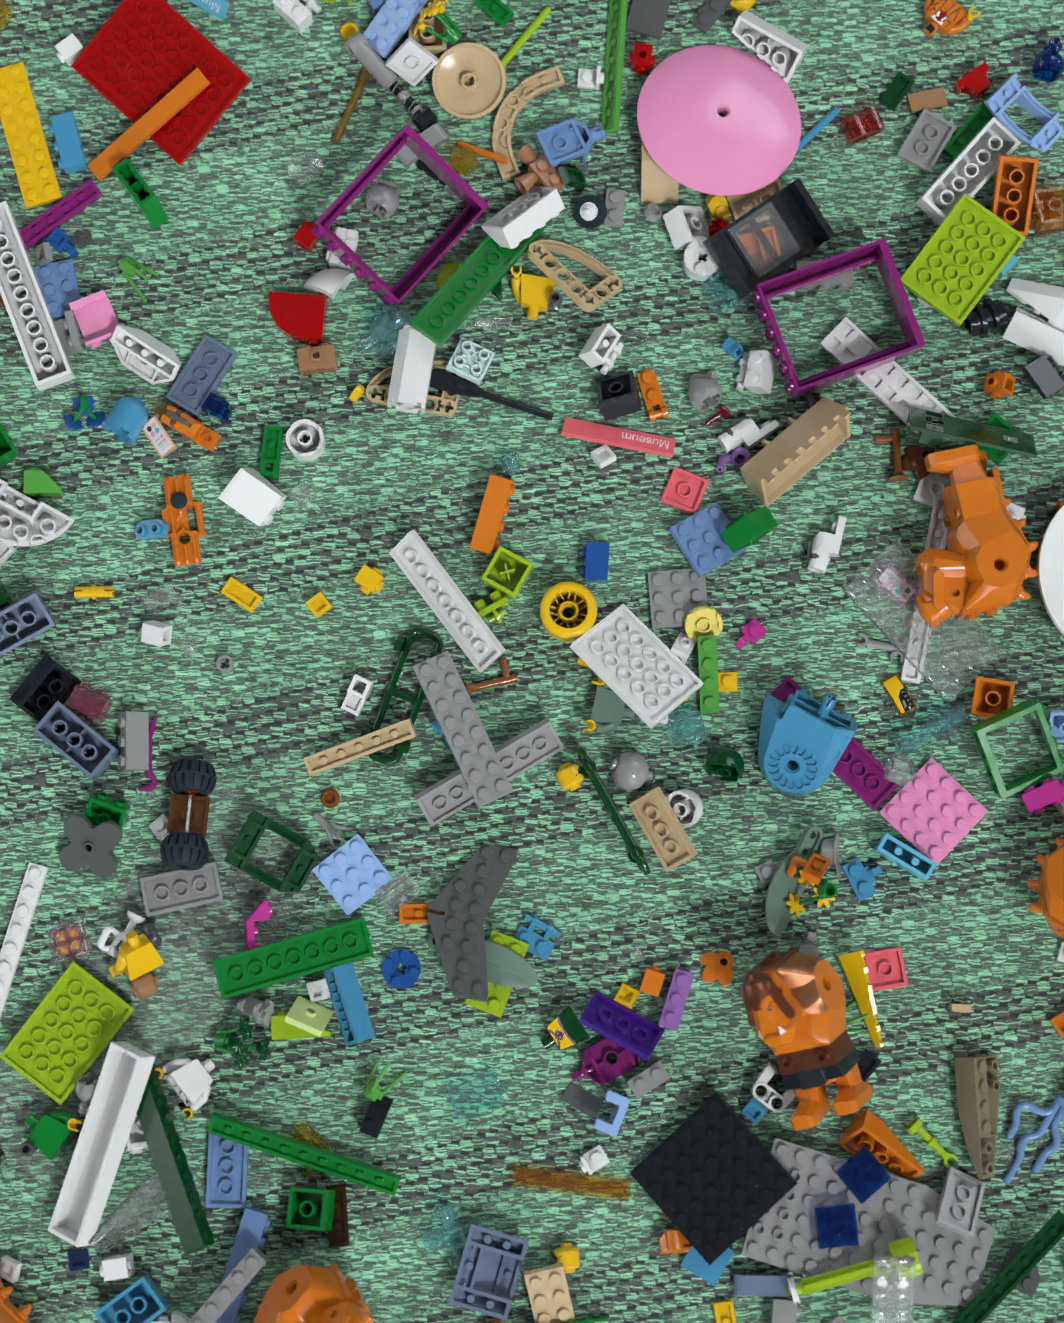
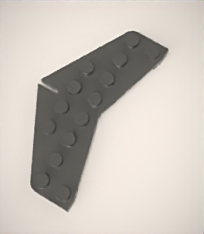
(461, 929)

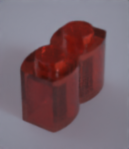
(862, 125)

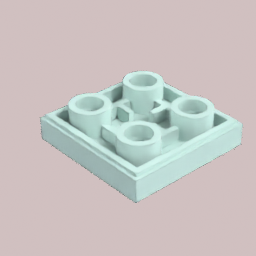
(470, 361)

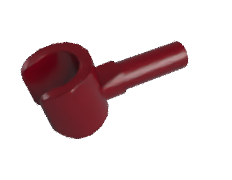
(723, 412)

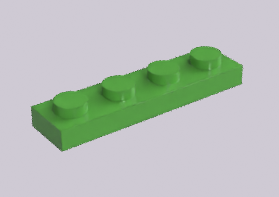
(708, 674)

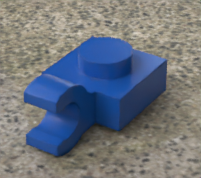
(61, 241)

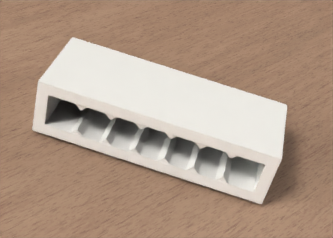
(1035, 335)

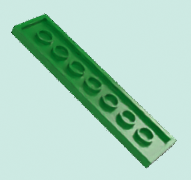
(292, 958)

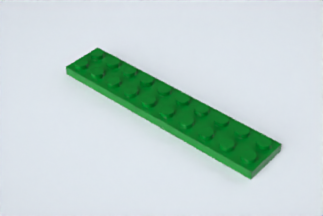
(468, 288)

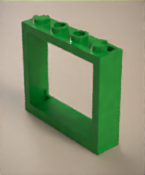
(981, 728)

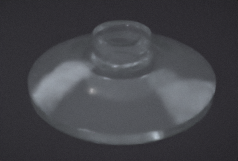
(309, 175)

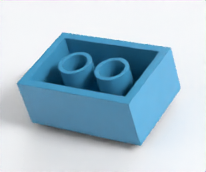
(134, 1305)

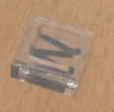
(1004, 1153)

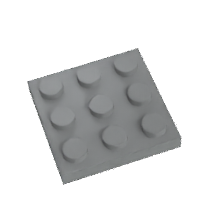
(674, 596)

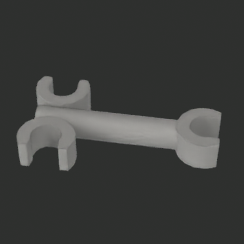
(880, 645)

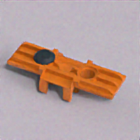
(178, 502)

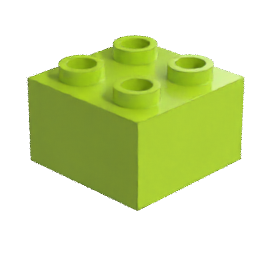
(507, 573)

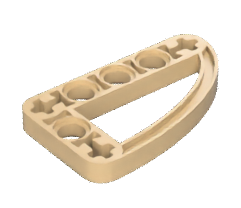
(543, 248)
(445, 399)

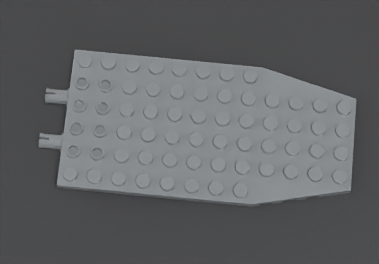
(897, 1210)

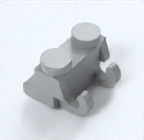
(252, 1007)

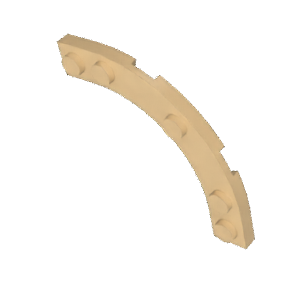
(509, 110)

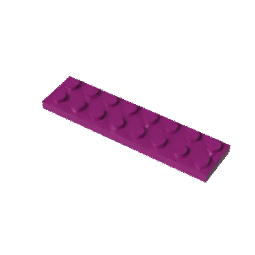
(856, 765)

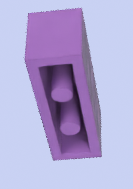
(675, 999)

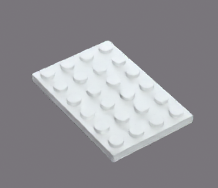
(636, 665)

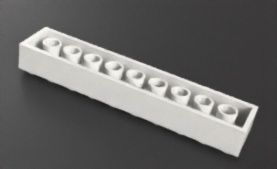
(29, 308)

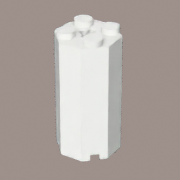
(411, 371)

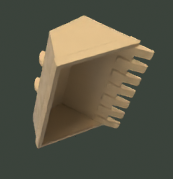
(796, 450)

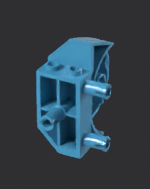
(804, 733)

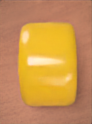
(568, 596)

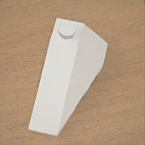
(1042, 297)

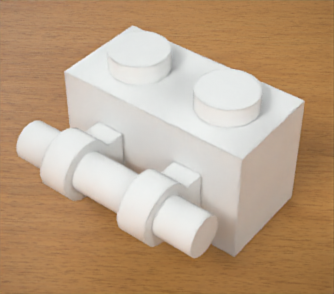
(296, 13)
(602, 348)
(756, 372)

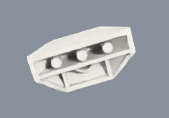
(145, 355)

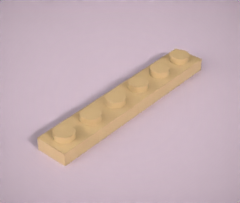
(360, 747)

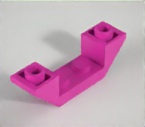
(260, 913)

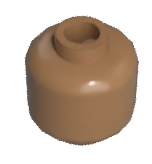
(145, 986)

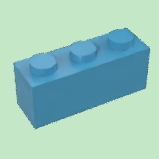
(68, 143)

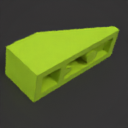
(284, 1030)

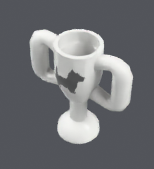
(120, 937)

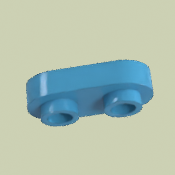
(151, 529)

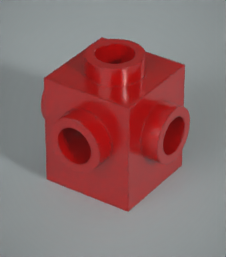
(642, 58)

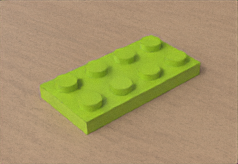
(499, 995)

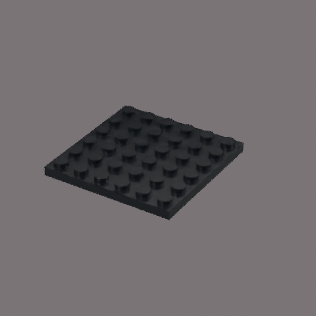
(713, 1178)

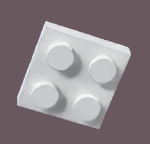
(411, 61)

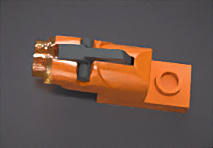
(188, 426)

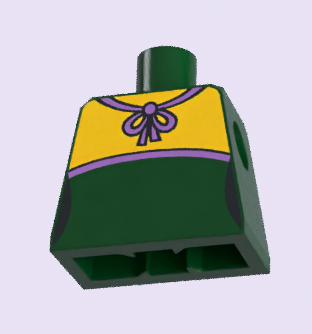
(564, 1031)

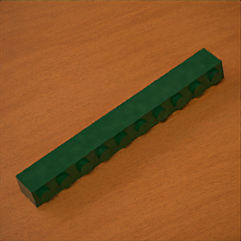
(173, 1168)

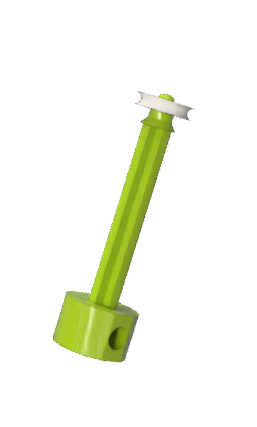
(852, 1272)

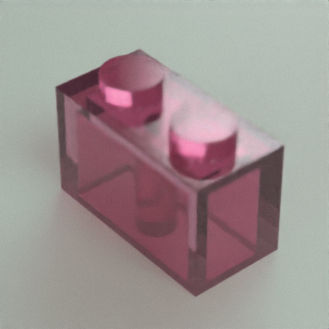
(89, 703)

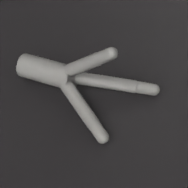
(329, 828)

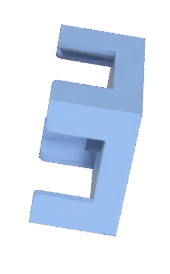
(617, 1114)

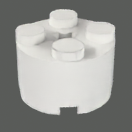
(697, 269)
(295, 440)

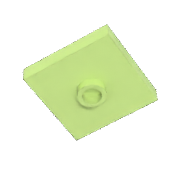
(309, 1016)

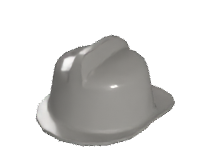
(830, 849)

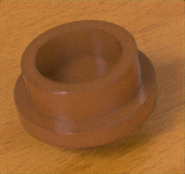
(330, 798)

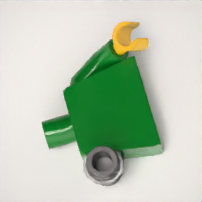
(48, 1133)

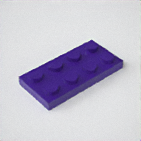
(621, 1025)

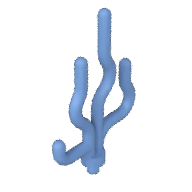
(1053, 1113)

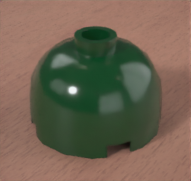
(725, 763)

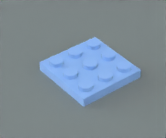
(352, 874)

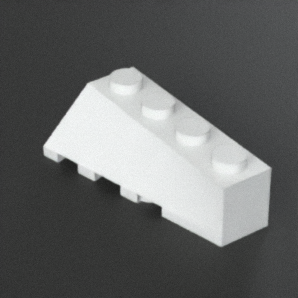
(770, 43)

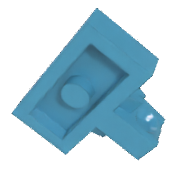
(861, 878)

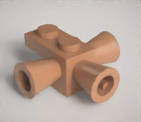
(538, 173)

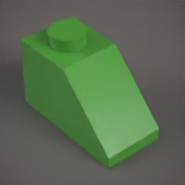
(40, 484)

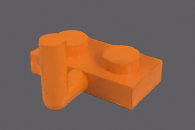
(813, 868)

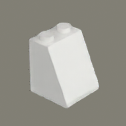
(253, 496)

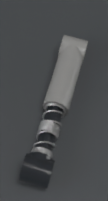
(360, 49)

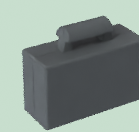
(581, 1100)

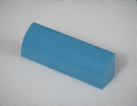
(349, 1004)

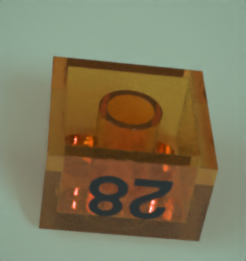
(1048, 210)

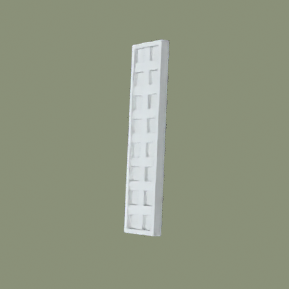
(888, 382)

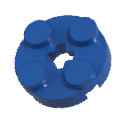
(390, 965)

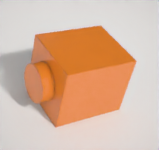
(652, 981)

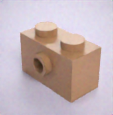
(317, 359)

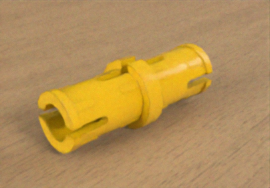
(94, 591)

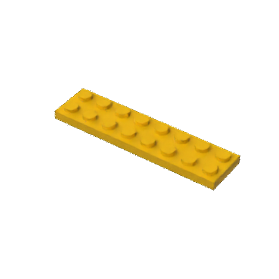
(26, 138)

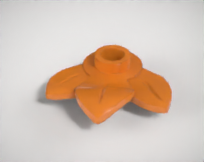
(715, 970)

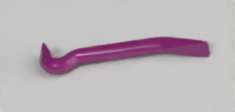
(148, 773)

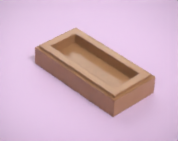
(927, 99)

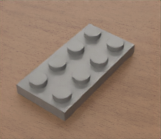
(181, 890)

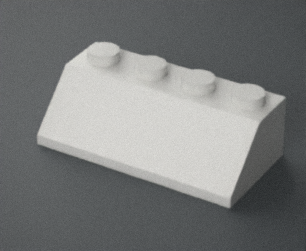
(524, 216)

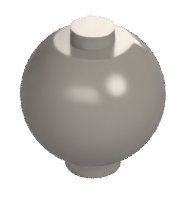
(630, 771)

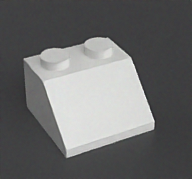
(686, 225)

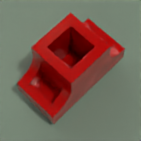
(974, 82)

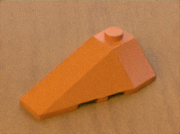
(874, 1134)

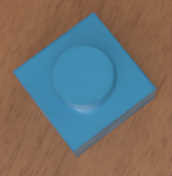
(754, 1110)

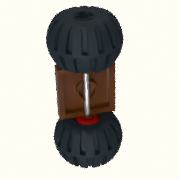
(188, 815)

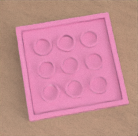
(933, 811)

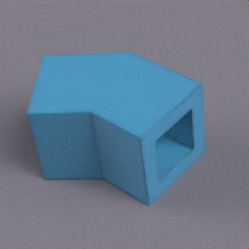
(732, 348)

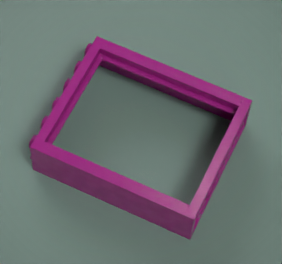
(475, 207)
(875, 251)

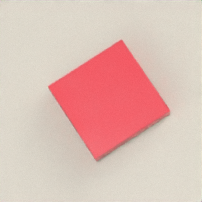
(684, 490)
(886, 968)

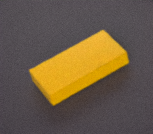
(241, 594)

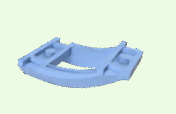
(1011, 91)

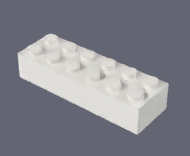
(968, 170)

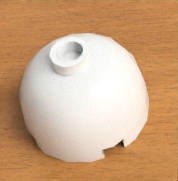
(686, 806)

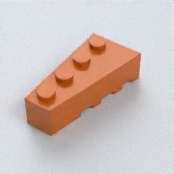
(492, 513)

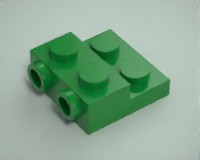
(105, 809)

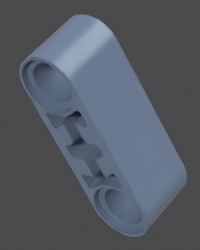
(761, 1285)

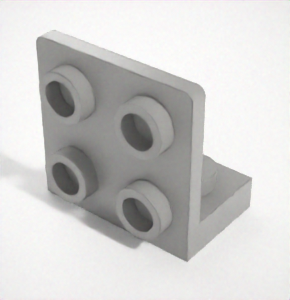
(70, 333)

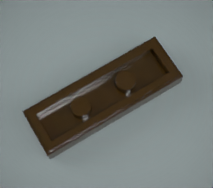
(340, 1230)

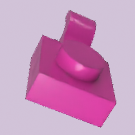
(751, 633)

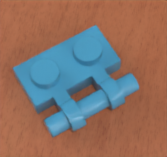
(538, 945)

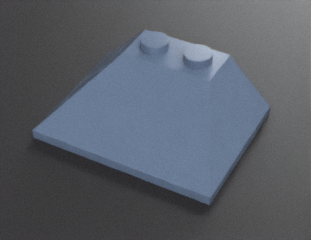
(488, 1271)

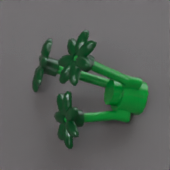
(224, 1041)

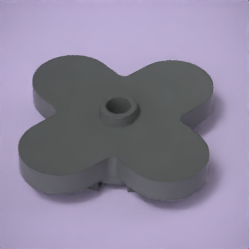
(80, 853)

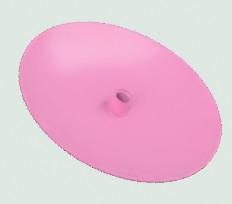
(710, 151)

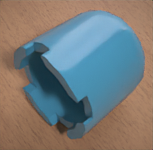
(126, 419)

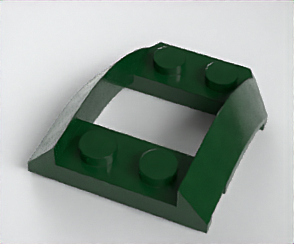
(247, 841)

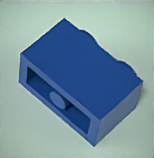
(596, 562)

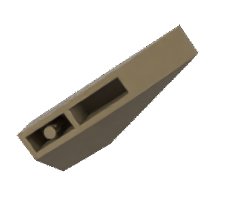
(978, 1108)

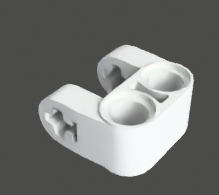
(762, 1079)

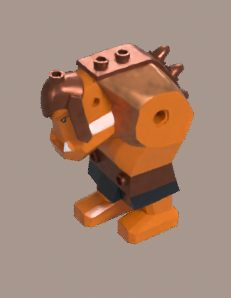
(802, 1018)

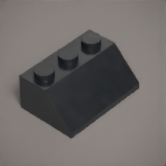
(44, 687)

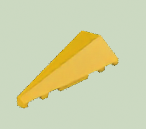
(858, 980)

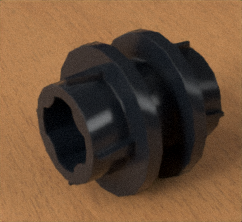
(990, 317)

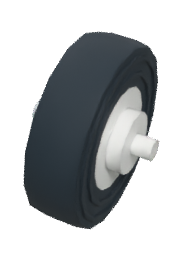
(590, 211)

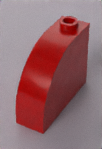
(299, 316)

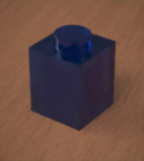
(217, 408)

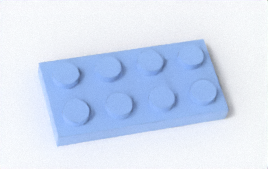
(391, 24)

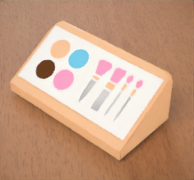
(158, 437)

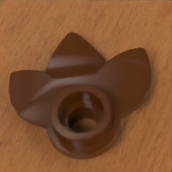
(915, 460)

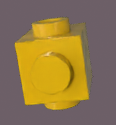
(369, 580)

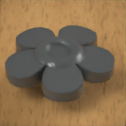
(82, 238)

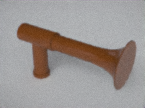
(895, 438)
(506, 679)

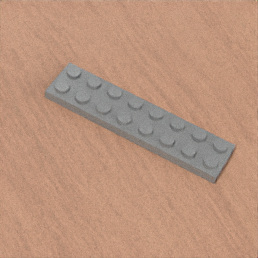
(462, 729)
(515, 757)

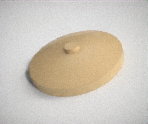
(469, 81)

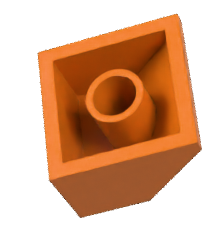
(991, 697)

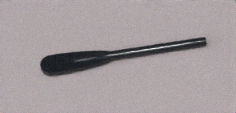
(456, 385)

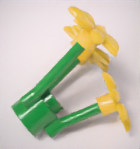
(451, 31)
(825, 893)

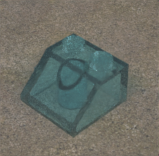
(720, 294)

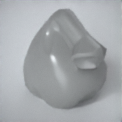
(383, 197)
(704, 391)
(85, 1089)

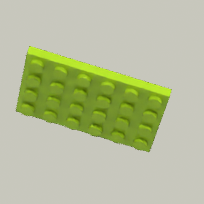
(962, 259)
(67, 1032)

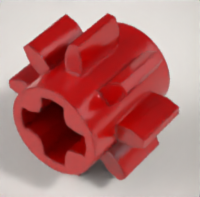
(717, 225)

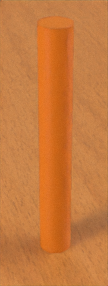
(485, 153)

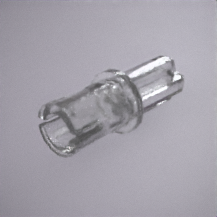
(493, 323)

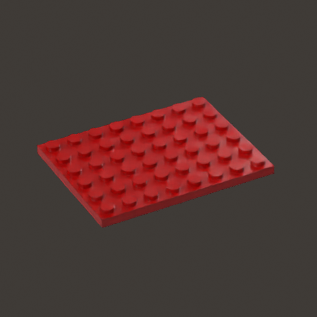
(145, 55)

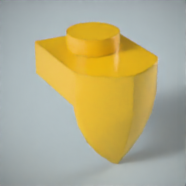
(717, 207)

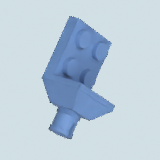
(568, 141)

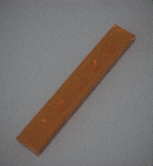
(571, 1182)

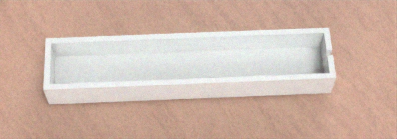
(101, 1143)

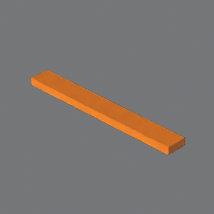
(149, 124)

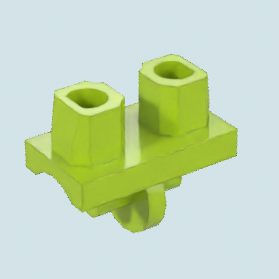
(498, 603)

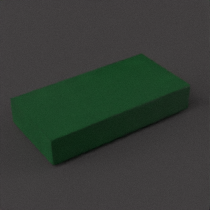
(896, 91)
(572, 177)

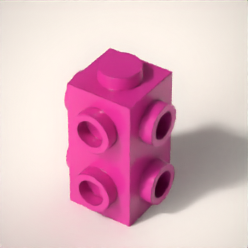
(1050, 792)

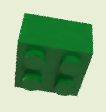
(749, 528)
(310, 1208)

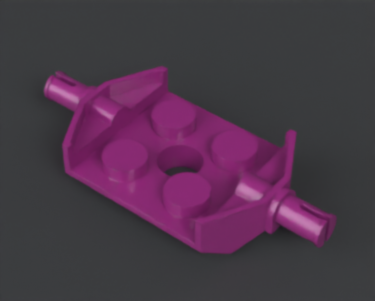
(599, 1070)

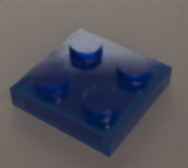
(862, 1175)
(836, 1225)

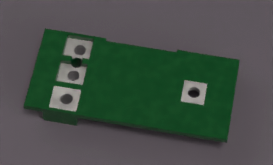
(934, 426)

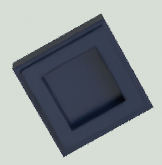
(79, 1259)

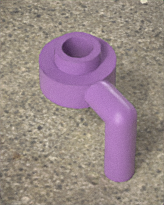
(735, 458)

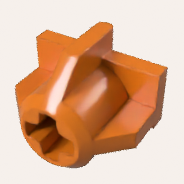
(673, 1242)

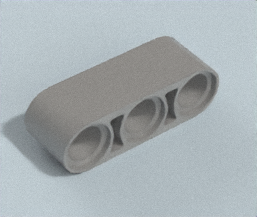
(433, 136)

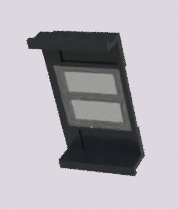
(769, 238)

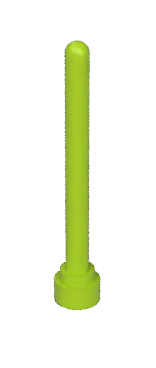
(525, 36)

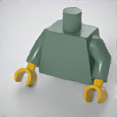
(607, 709)

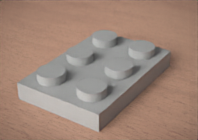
(926, 141)
(960, 1203)

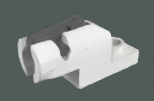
(745, 433)
(825, 545)

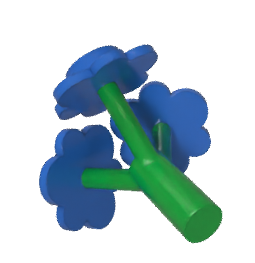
(83, 407)

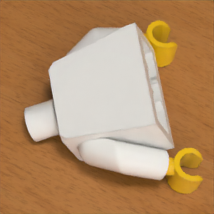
(189, 1081)

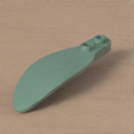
(776, 909)
(503, 966)

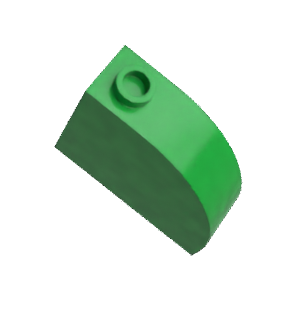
(140, 193)

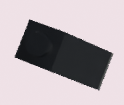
(376, 1117)

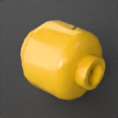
(569, 776)
(568, 1256)

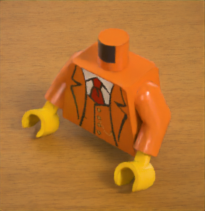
(947, 17)

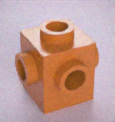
(999, 384)

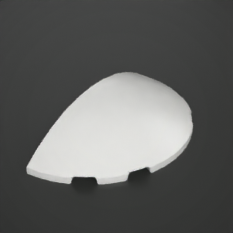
(27, 521)

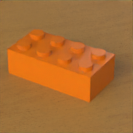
(1014, 190)

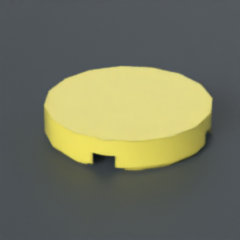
(703, 622)

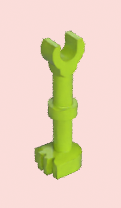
(931, 1141)

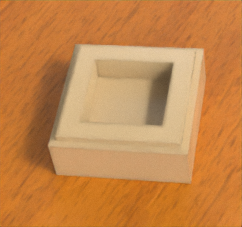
(959, 1008)

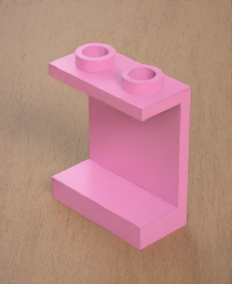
(95, 318)

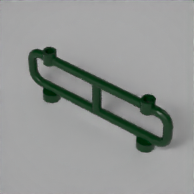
(403, 646)
(589, 770)

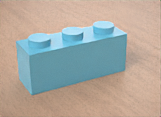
(905, 857)

